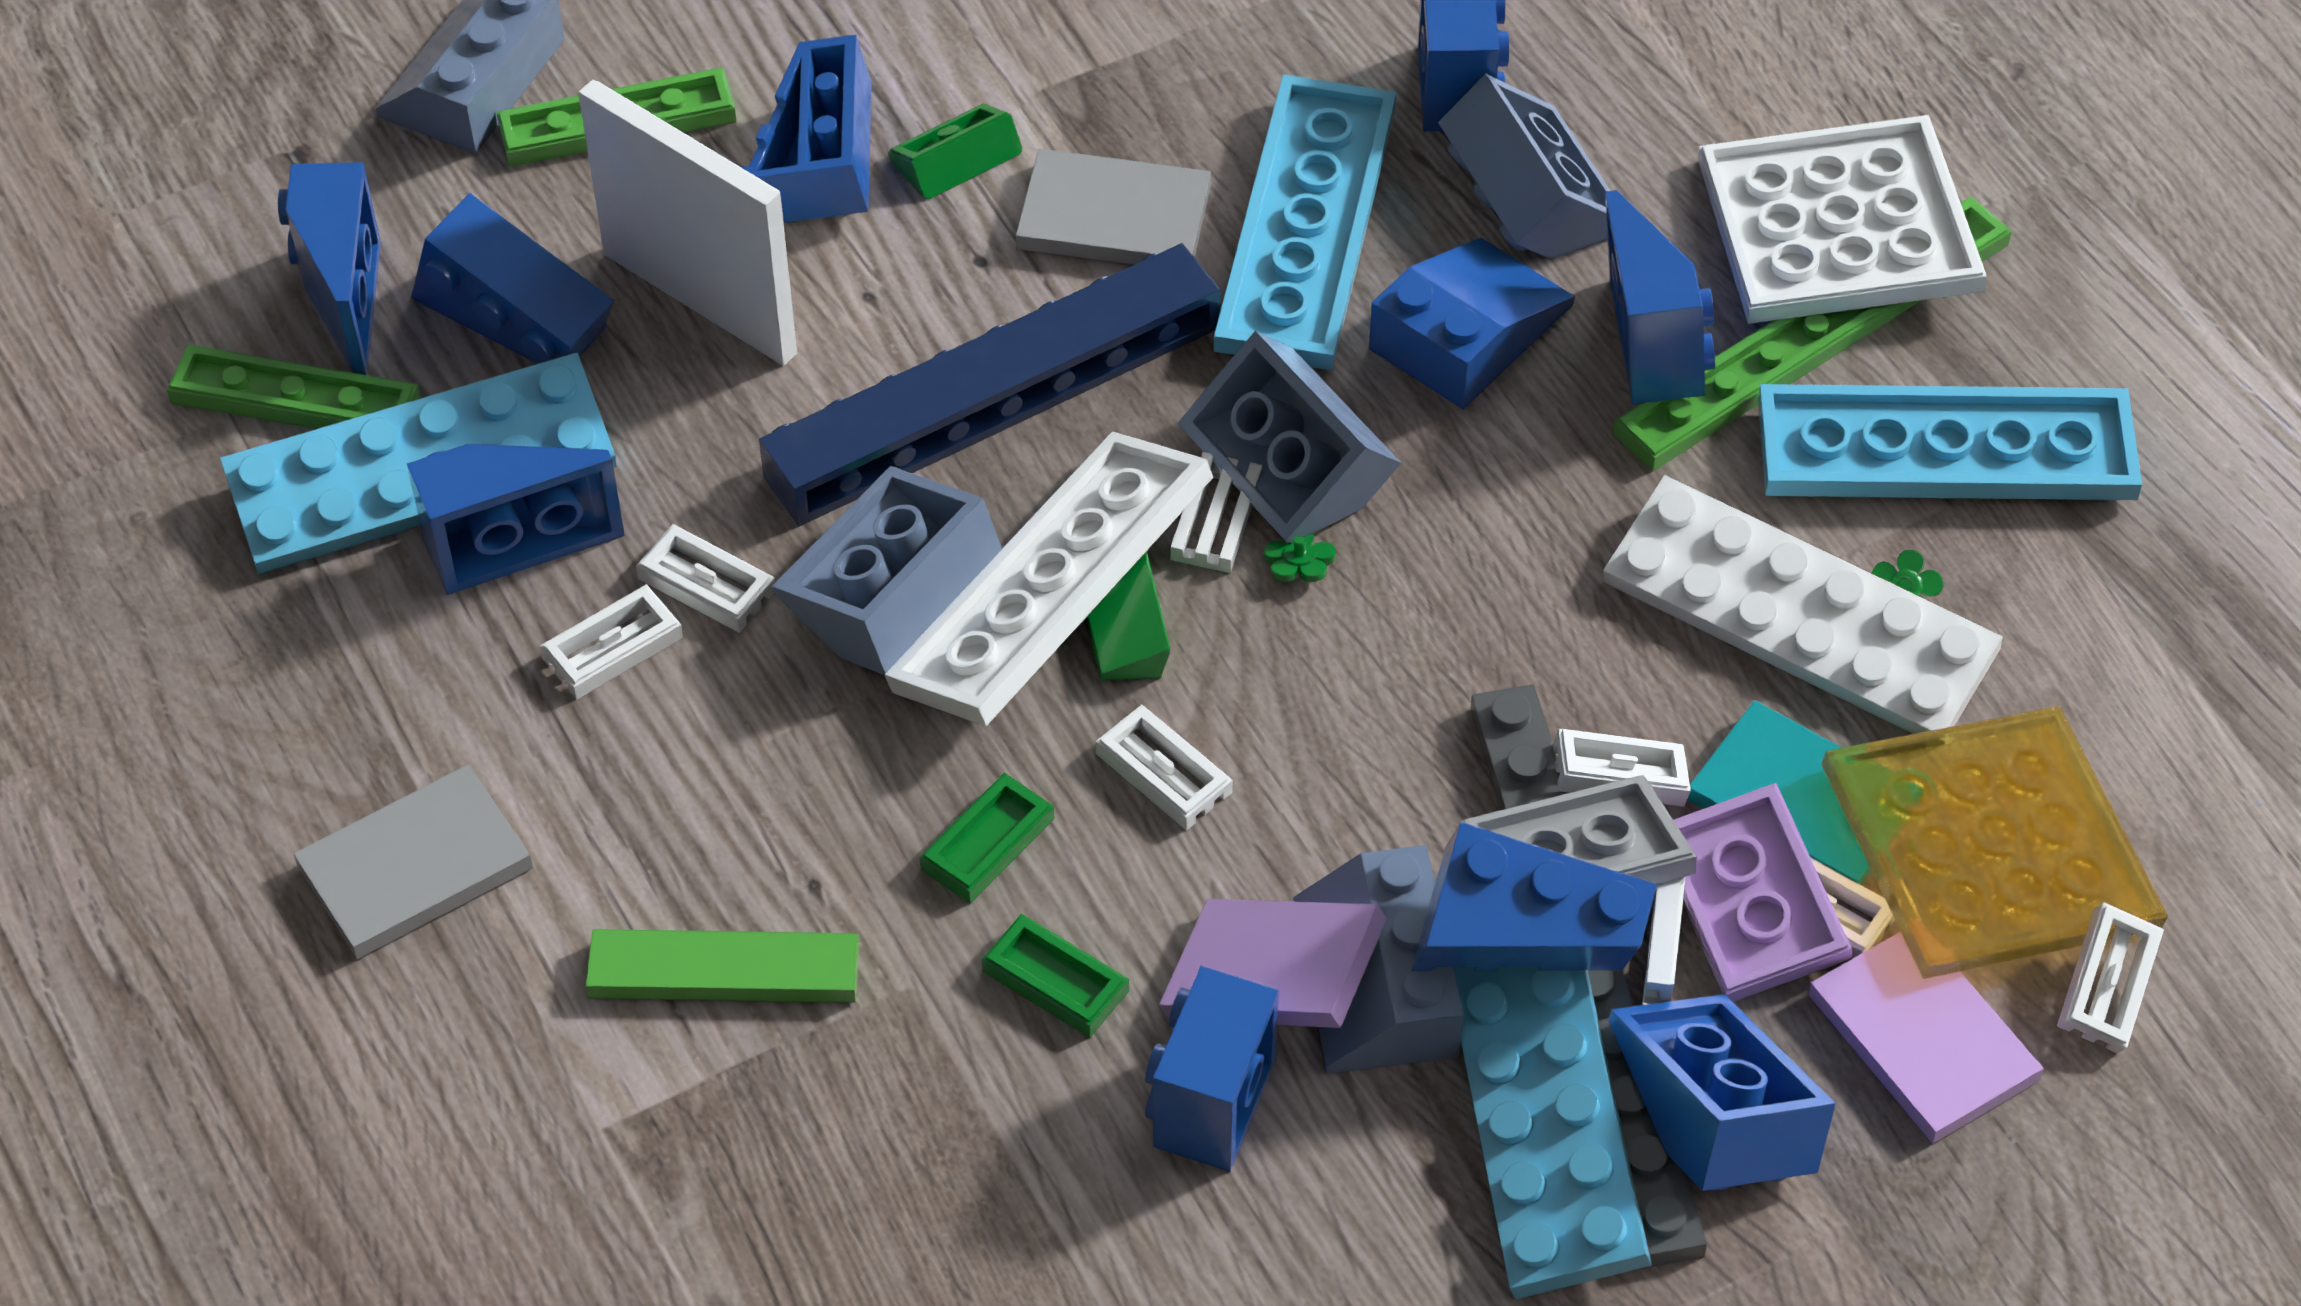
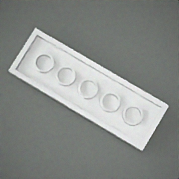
(1048, 578)
(1802, 609)

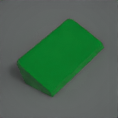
(957, 150)
(1130, 628)

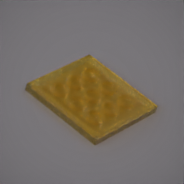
(1989, 839)

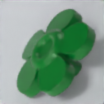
(1300, 558)
(1909, 575)

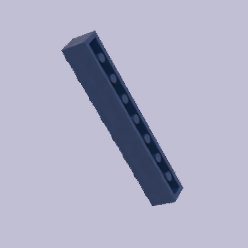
(990, 382)

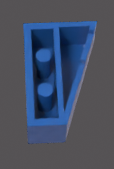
(819, 132)
(507, 286)
(1529, 908)

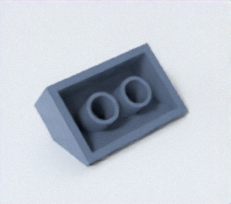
(474, 68)
(1527, 169)
(1310, 444)
(889, 567)
(1395, 1011)

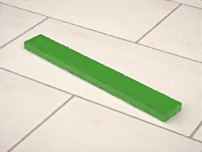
(1770, 355)

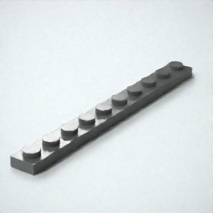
(1524, 772)

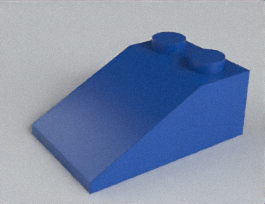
(337, 250)
(1656, 308)
(1463, 318)
(512, 508)
(1722, 1092)

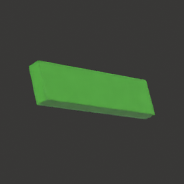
(557, 126)
(280, 388)
(723, 965)

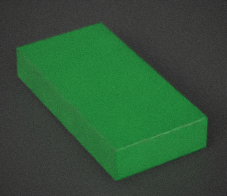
(987, 838)
(1055, 975)

